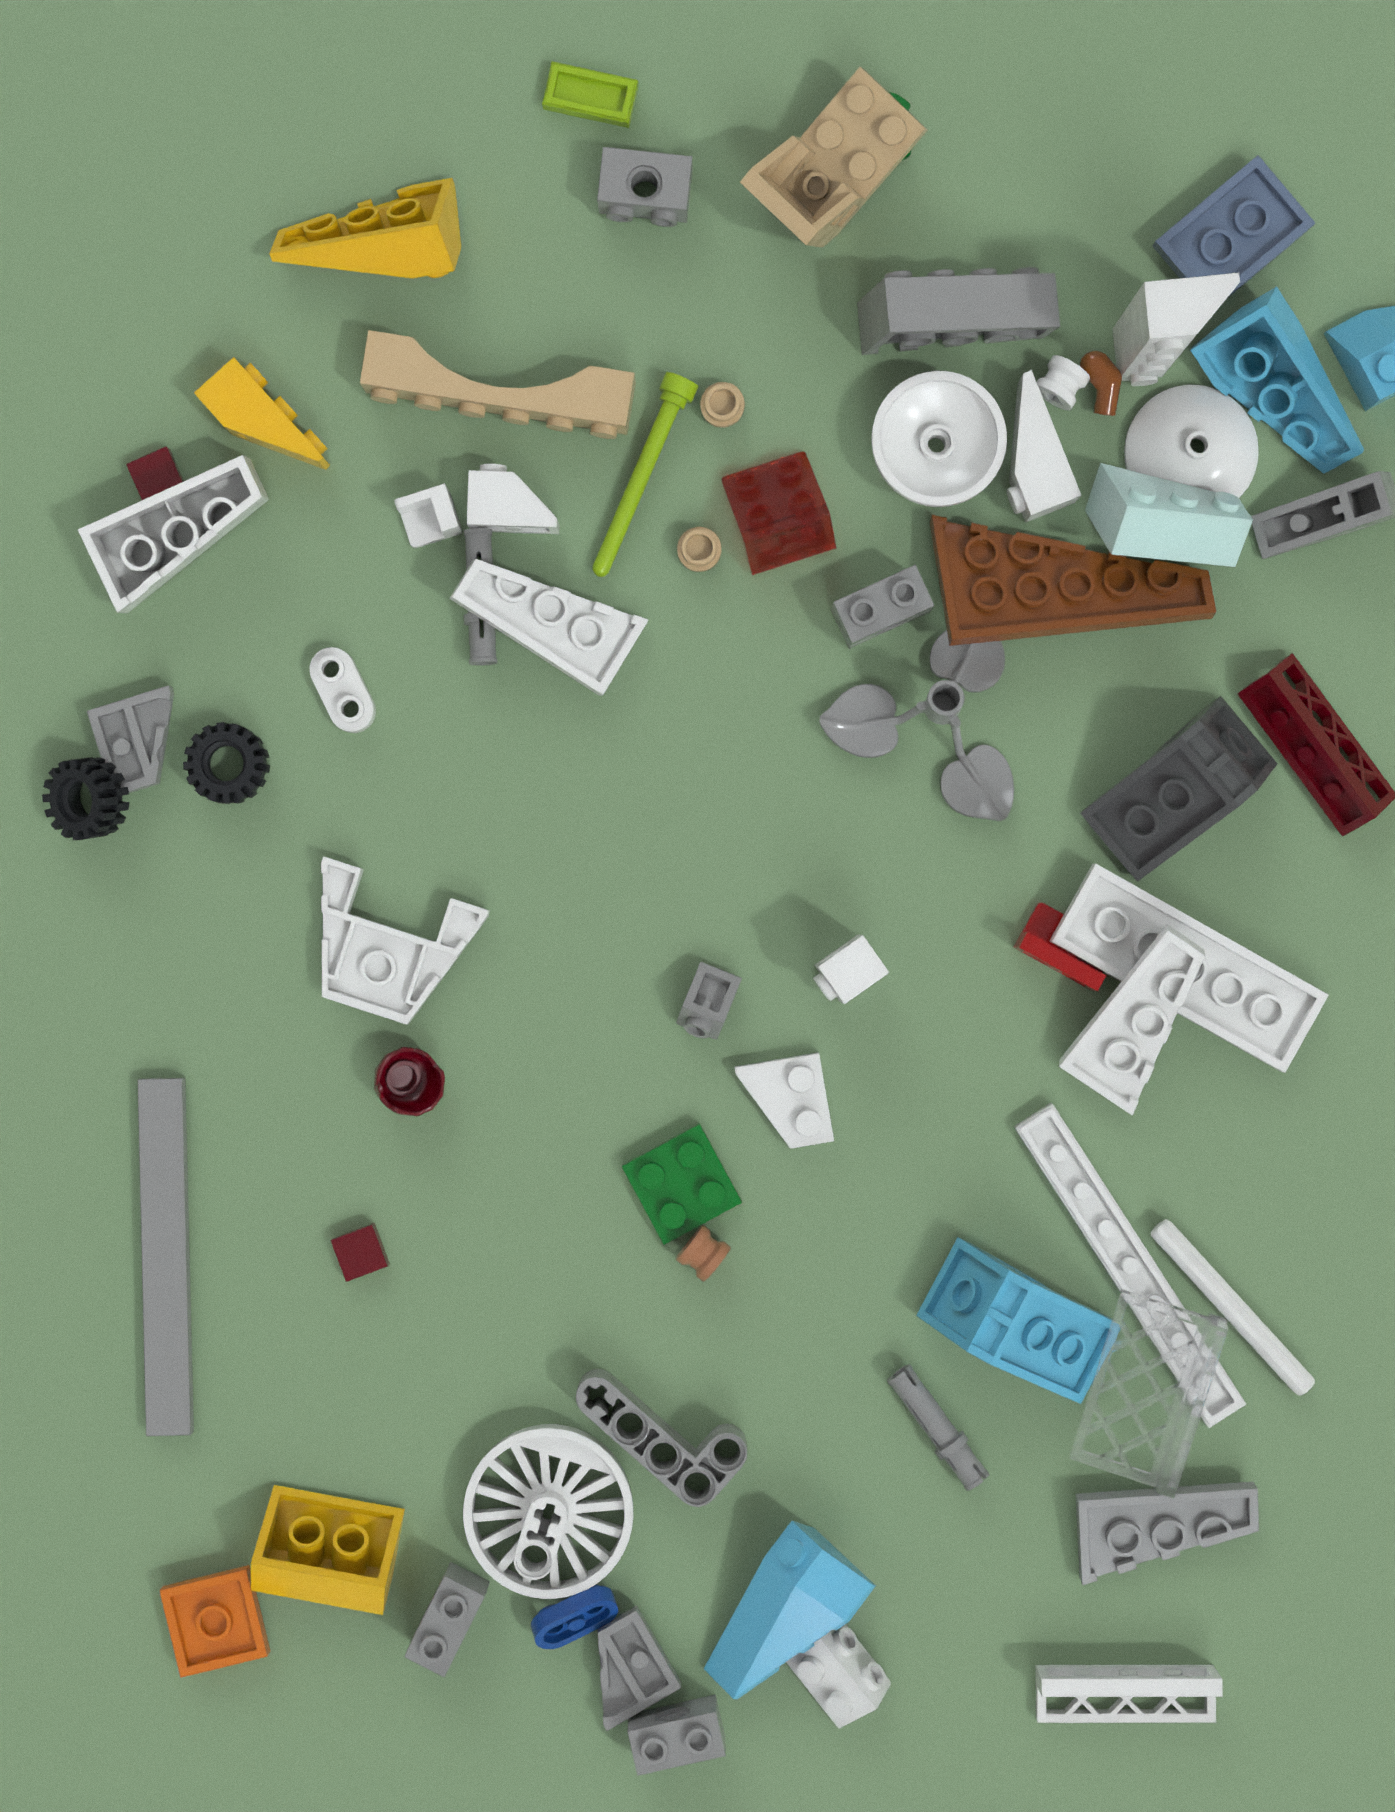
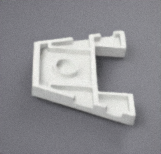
(380, 965)

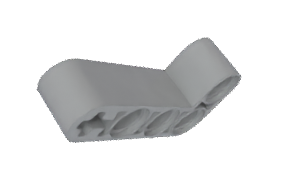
(655, 1431)

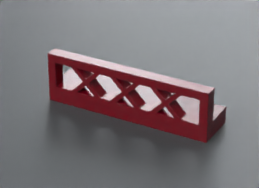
(1314, 748)

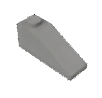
(1326, 514)

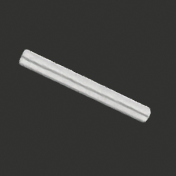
(1232, 1307)

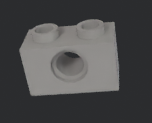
(626, 168)
(882, 606)
(447, 1619)
(676, 1735)

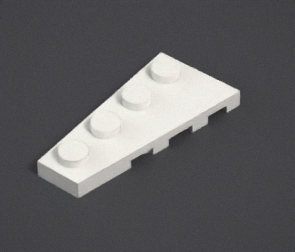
(561, 628)
(1128, 1031)

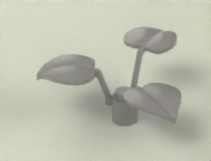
(865, 726)

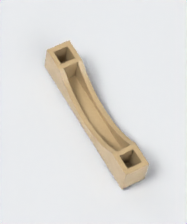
(589, 399)

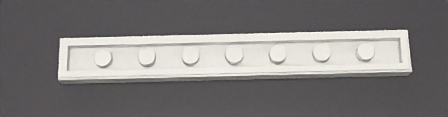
(1116, 1243)

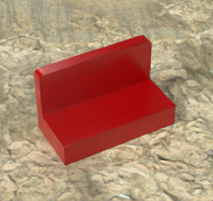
(1035, 944)

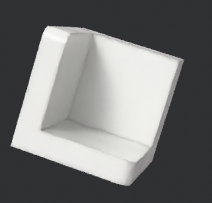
(429, 516)

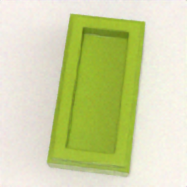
(590, 94)

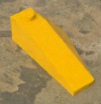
(397, 238)

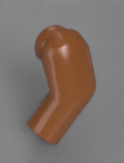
(1105, 379)

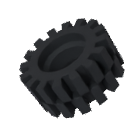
(200, 756)
(66, 800)

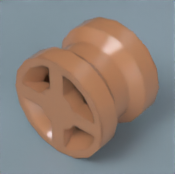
(703, 1253)

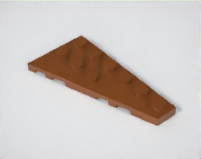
(1042, 586)

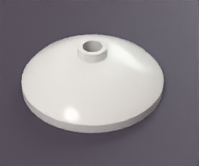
(947, 409)
(1169, 421)

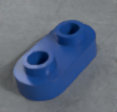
(574, 1617)

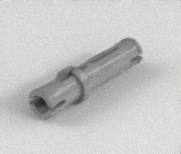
(481, 649)
(932, 1419)

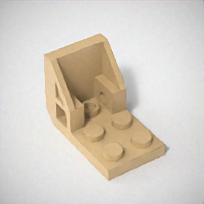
(837, 163)

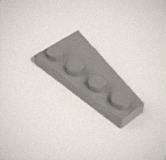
(1141, 1525)

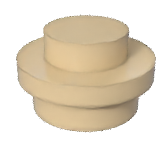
(722, 404)
(699, 549)

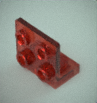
(779, 512)

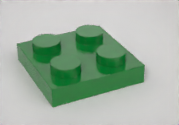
(681, 1184)

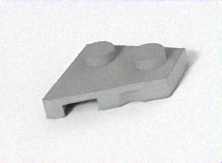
(134, 736)
(632, 1668)

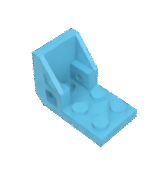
(1015, 1322)

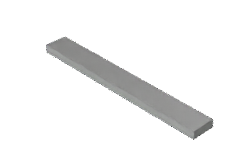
(165, 1256)

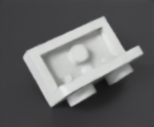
(841, 1676)

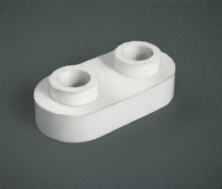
(341, 689)

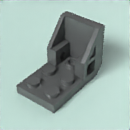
(1181, 789)

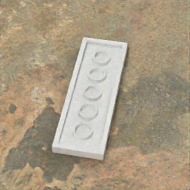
(1234, 990)

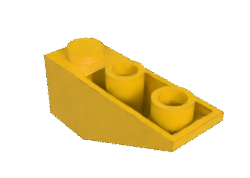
(247, 412)

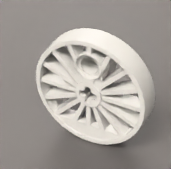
(570, 1446)

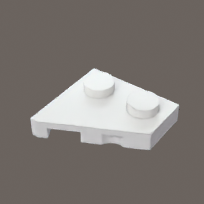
(791, 1097)

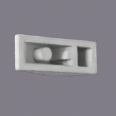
(1038, 468)

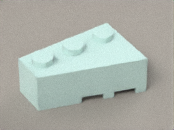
(1166, 518)

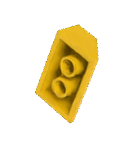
(327, 1549)

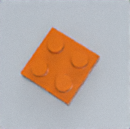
(214, 1621)

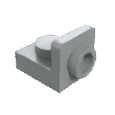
(708, 1001)

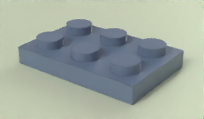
(1236, 227)

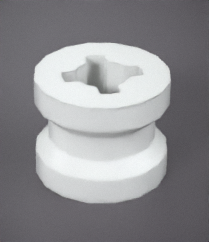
(1062, 382)

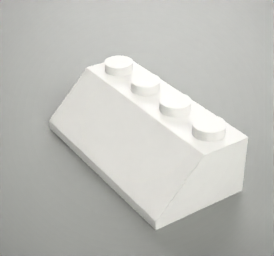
(1164, 322)

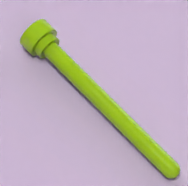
(675, 394)

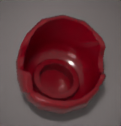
(409, 1081)

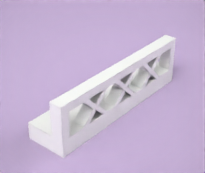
(1126, 1683)

